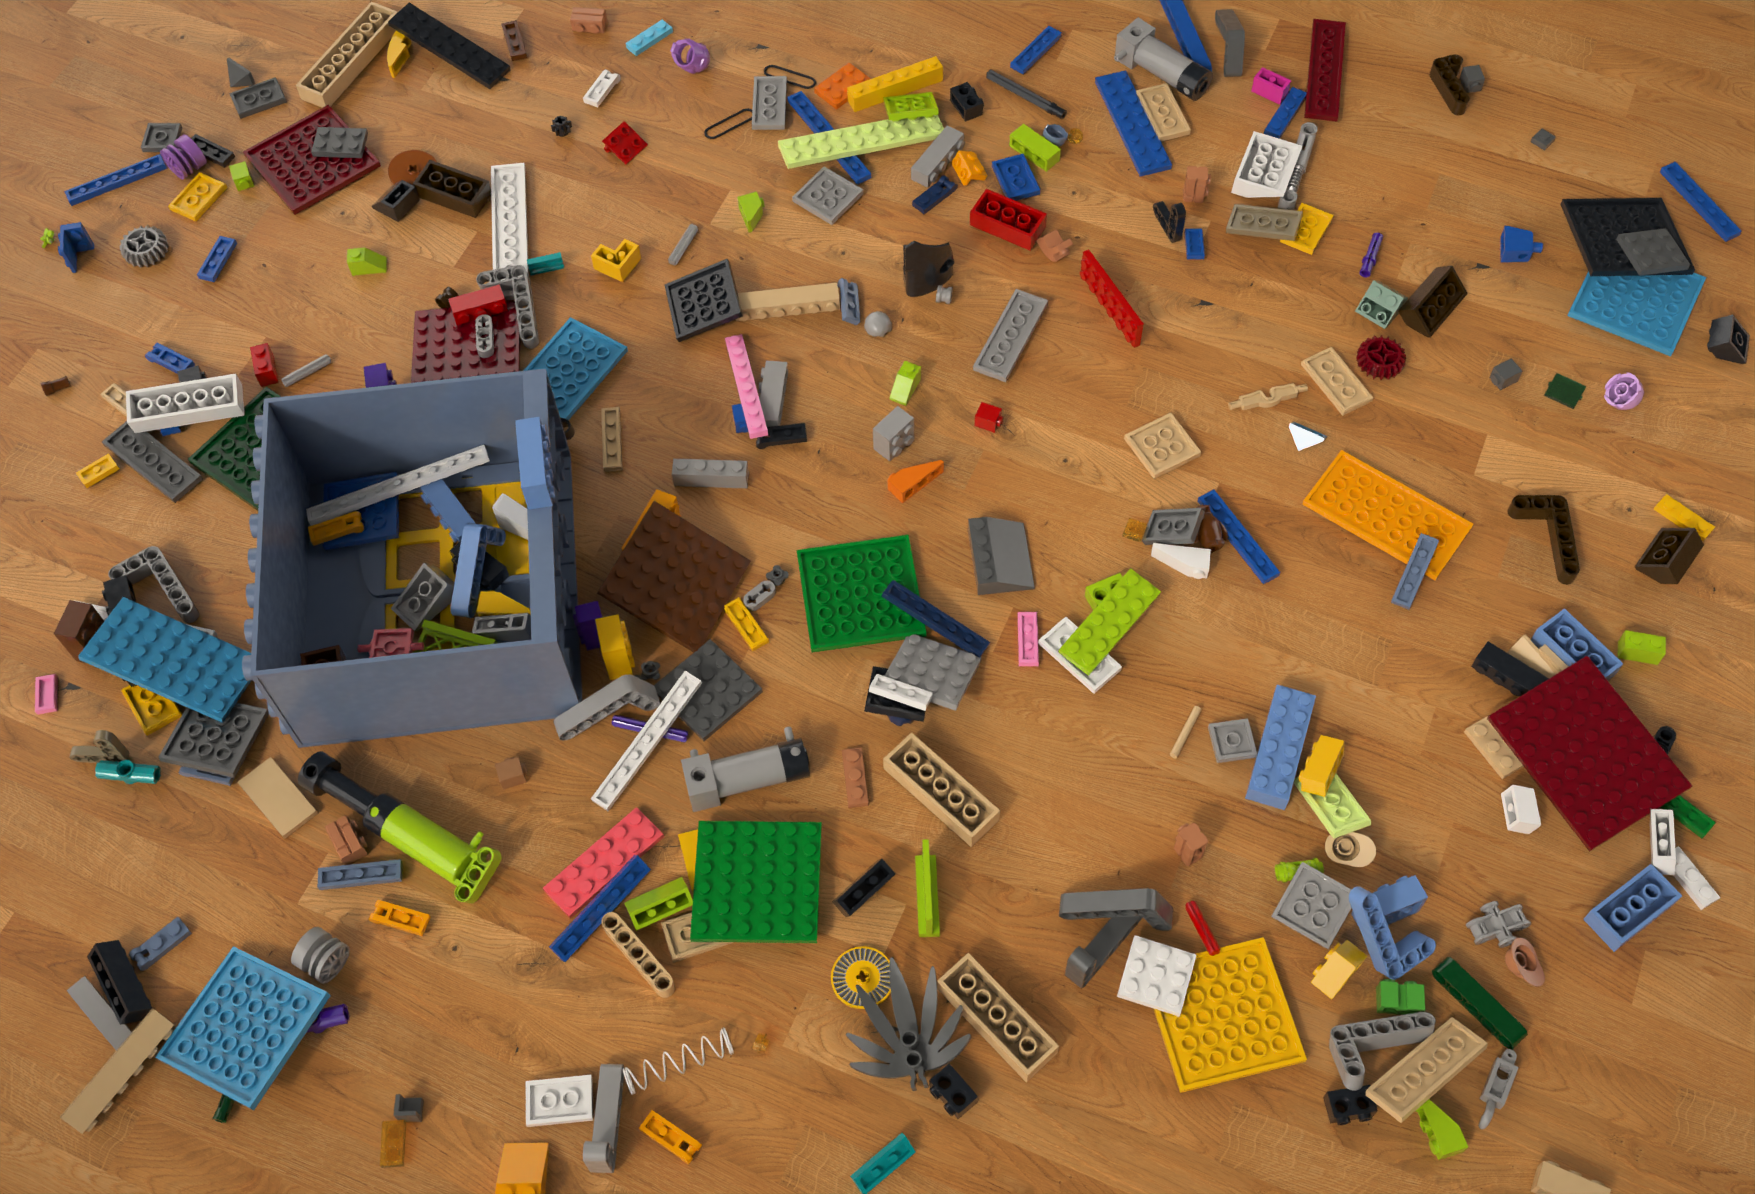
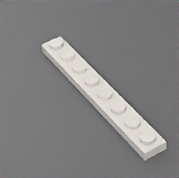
(646, 741)

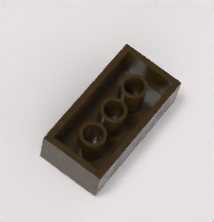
(452, 188)

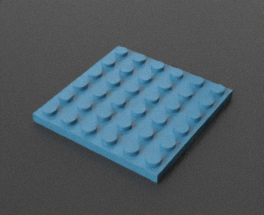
(1639, 308)
(243, 1027)

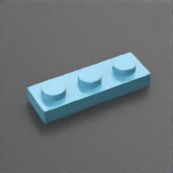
(649, 37)

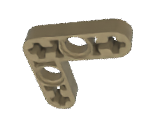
(108, 749)

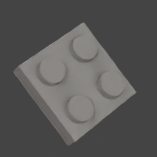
(1232, 740)

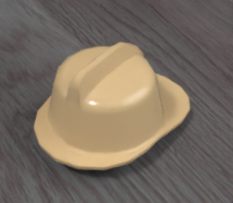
(1351, 849)

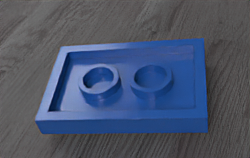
(1015, 177)

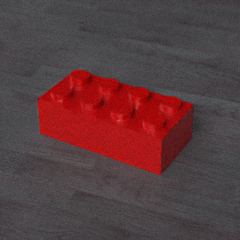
(1008, 219)

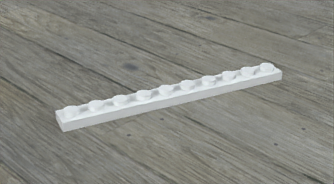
(397, 485)

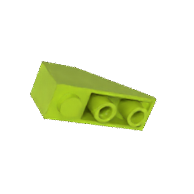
(1443, 1132)

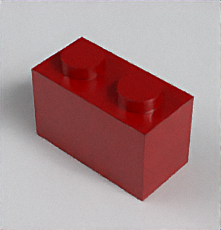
(264, 364)

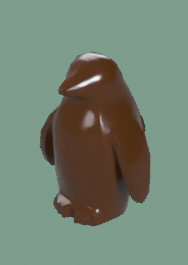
(1211, 531)

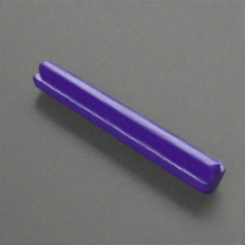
(637, 725)

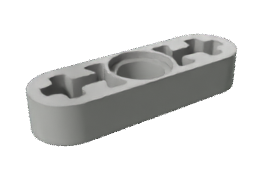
(489, 341)

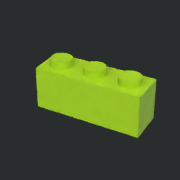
(1035, 147)
(659, 903)

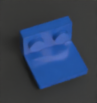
(73, 239)

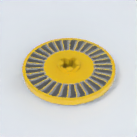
(848, 969)

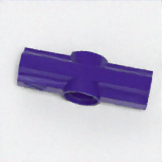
(330, 1017)

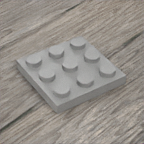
(827, 195)
(1314, 905)

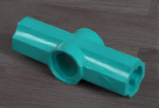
(138, 772)

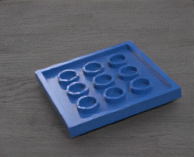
(379, 519)

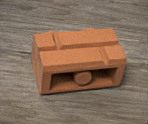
(588, 20)
(1196, 184)
(346, 840)
(1190, 843)

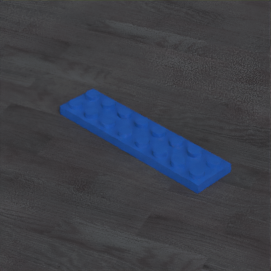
(1133, 123)

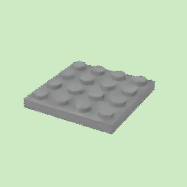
(935, 669)

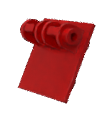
(624, 143)

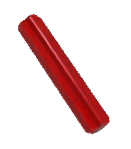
(1202, 928)

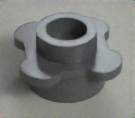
(777, 580)
(650, 665)

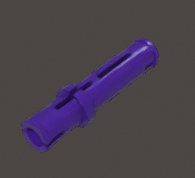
(1375, 243)

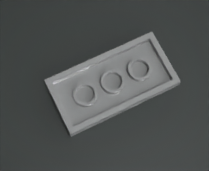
(769, 103)

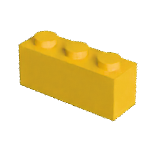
(1321, 765)

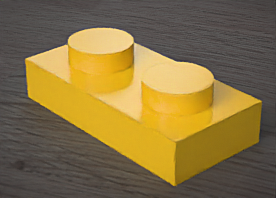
(97, 471)

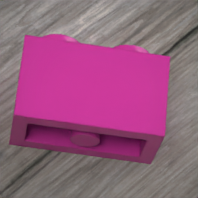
(1271, 85)

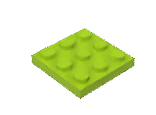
(910, 106)

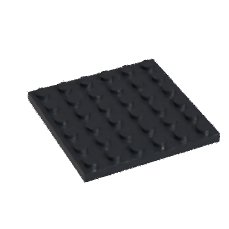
(1597, 226)

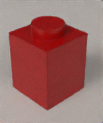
(988, 417)

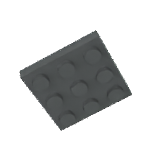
(1653, 252)

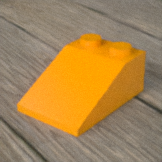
(523, 1169)

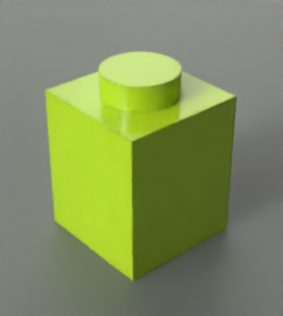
(241, 176)

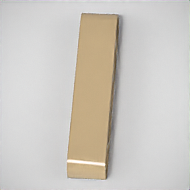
(642, 963)

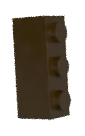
(1670, 554)

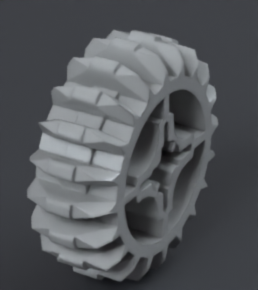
(144, 246)

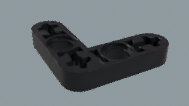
(1172, 221)

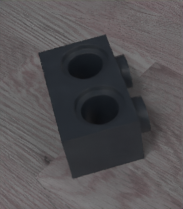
(966, 101)
(958, 1088)
(1348, 1100)

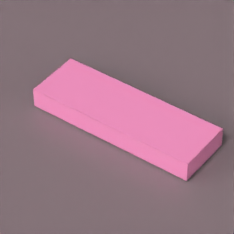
(1027, 639)

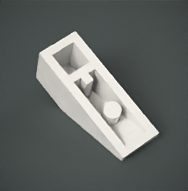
(1187, 560)

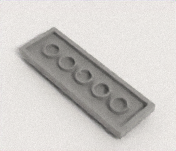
(1010, 335)

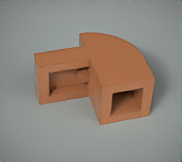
(1054, 246)

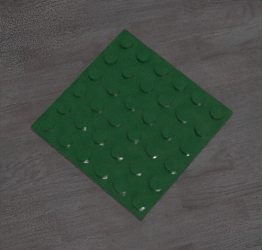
(229, 452)

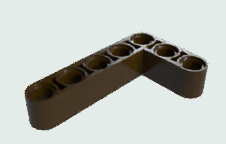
(1554, 510)

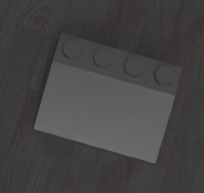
(999, 555)

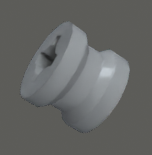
(944, 294)

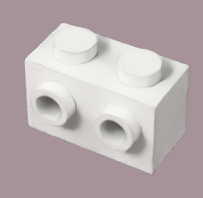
(1520, 809)

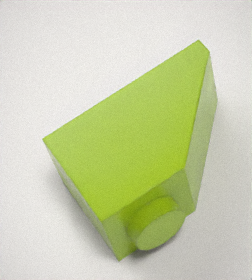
(751, 209)
(365, 261)
(905, 382)

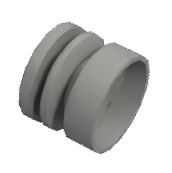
(320, 955)

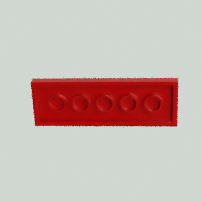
(1111, 299)

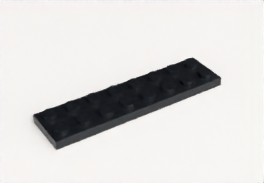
(449, 45)

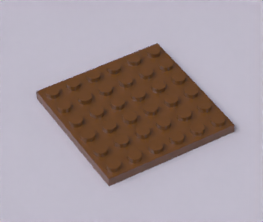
(674, 577)

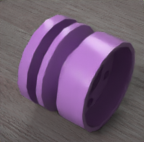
(183, 156)

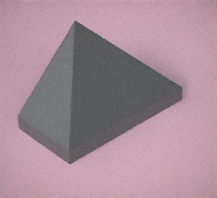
(239, 75)

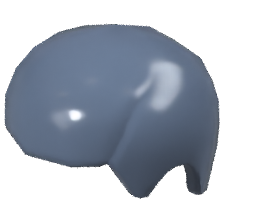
(1055, 134)

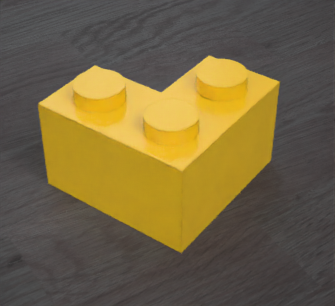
(616, 262)
(1340, 966)

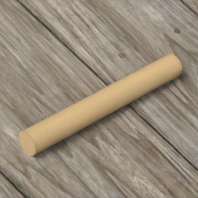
(1185, 732)

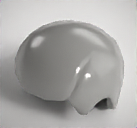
(877, 324)

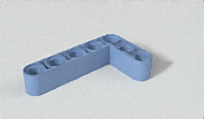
(470, 566)
(1387, 957)

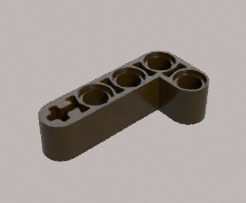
(1443, 75)

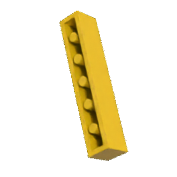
(895, 83)

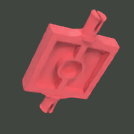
(391, 642)

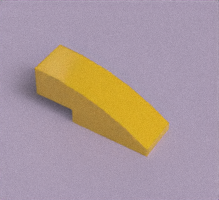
(398, 52)

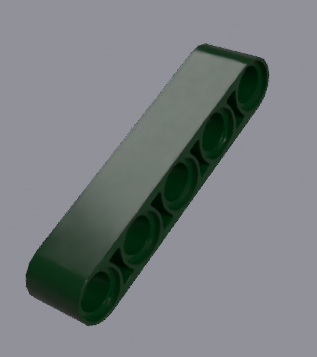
(1479, 1003)

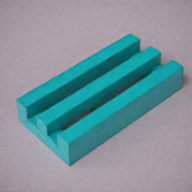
(545, 263)

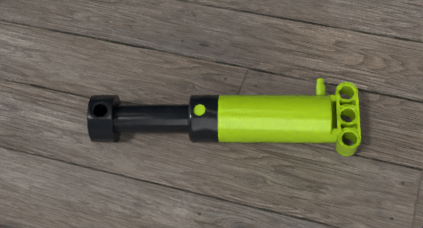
(405, 828)

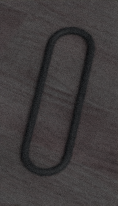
(806, 87)
(705, 132)

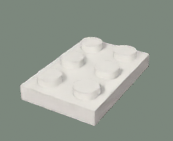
(559, 1100)

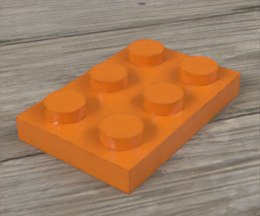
(834, 88)

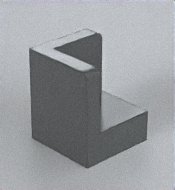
(408, 1108)

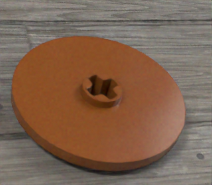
(404, 162)

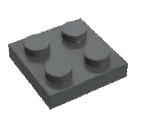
(160, 136)

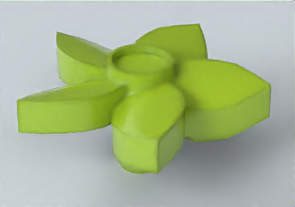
(47, 237)

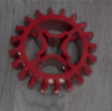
(1381, 357)

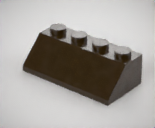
(1433, 301)

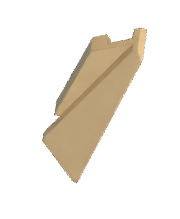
(1540, 659)

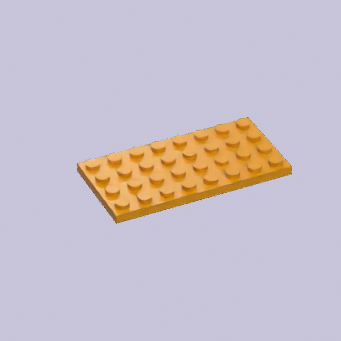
(1385, 511)

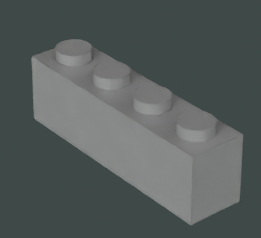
(937, 156)
(773, 391)
(710, 473)

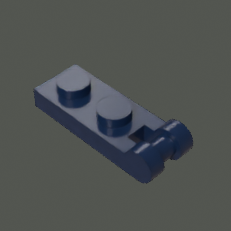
(934, 195)

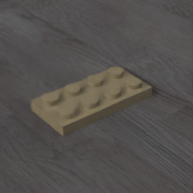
(1264, 222)

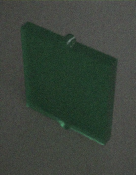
(1565, 391)

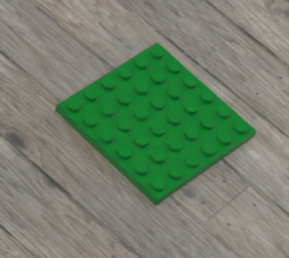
(845, 591)
(756, 882)

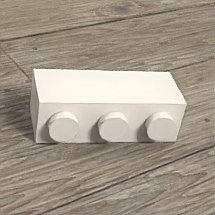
(1662, 841)

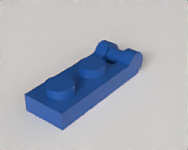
(168, 358)

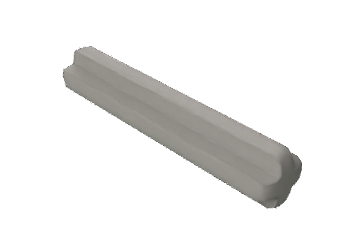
(682, 244)
(306, 370)

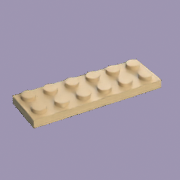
(1426, 1069)

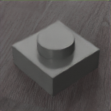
(1543, 139)

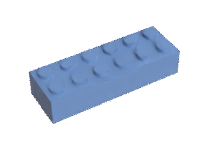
(1280, 747)

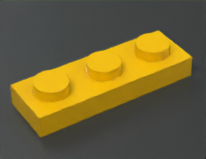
(1683, 516)

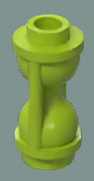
(1286, 871)

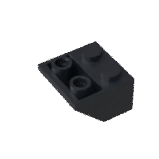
(397, 200)

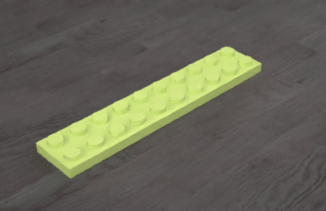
(858, 140)

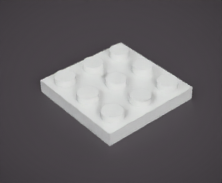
(1156, 975)

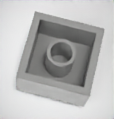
(893, 433)

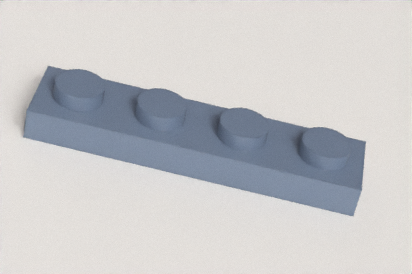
(1415, 571)
(360, 874)

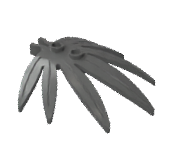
(912, 1050)

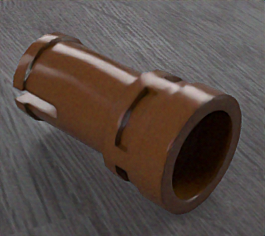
(51, 386)

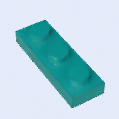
(883, 1164)

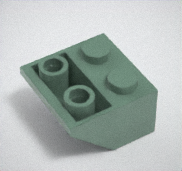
(1381, 304)

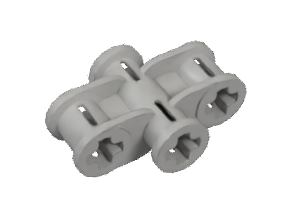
(1498, 924)

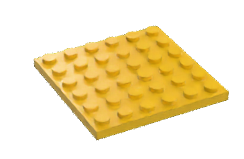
(1231, 1020)

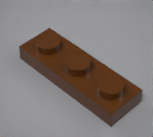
(514, 40)

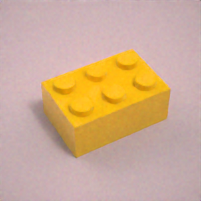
(615, 646)

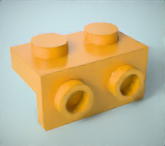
(968, 167)

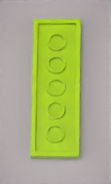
(1109, 622)

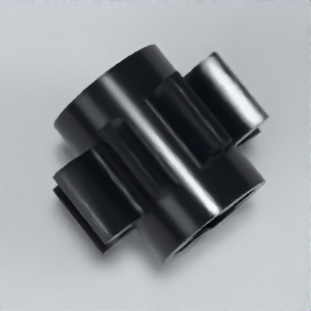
(561, 126)

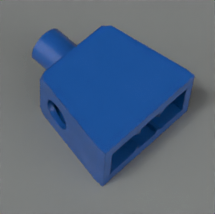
(1517, 245)

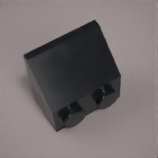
(1728, 340)

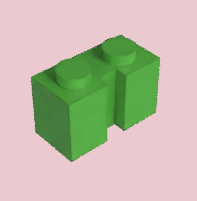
(1399, 998)

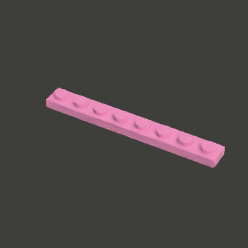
(746, 387)

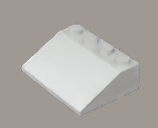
(1266, 167)

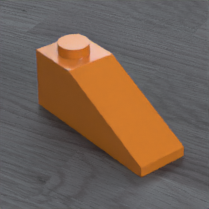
(912, 479)

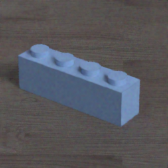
(447, 507)

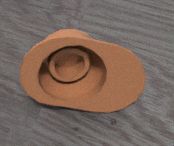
(1523, 962)

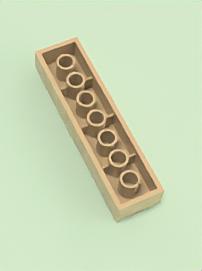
(347, 56)

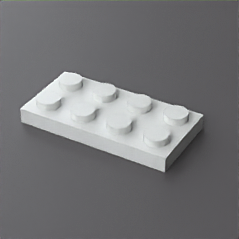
(1057, 637)

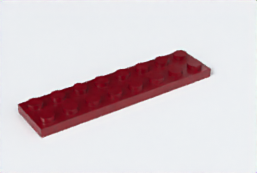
(1325, 70)

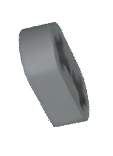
(759, 595)

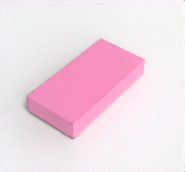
(46, 694)

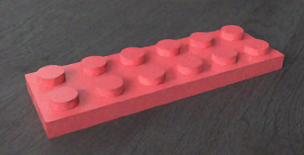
(602, 861)

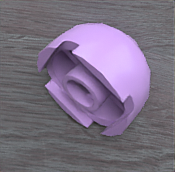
(1624, 391)

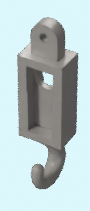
(1496, 1089)

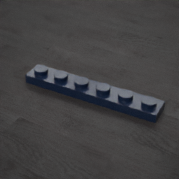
(935, 619)

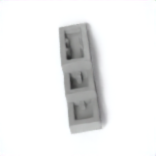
(99, 1012)

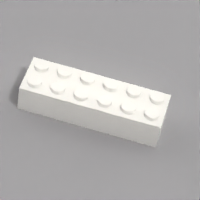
(184, 403)

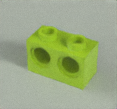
(1100, 589)

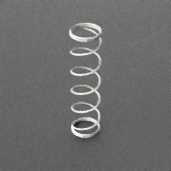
(626, 1071)

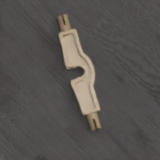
(1277, 394)

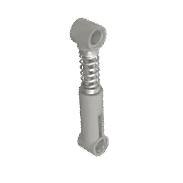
(1306, 138)

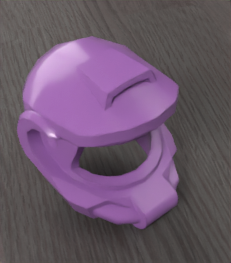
(697, 56)

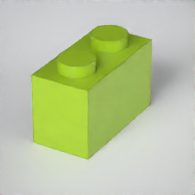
(1641, 647)

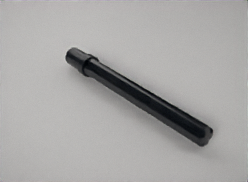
(1050, 107)

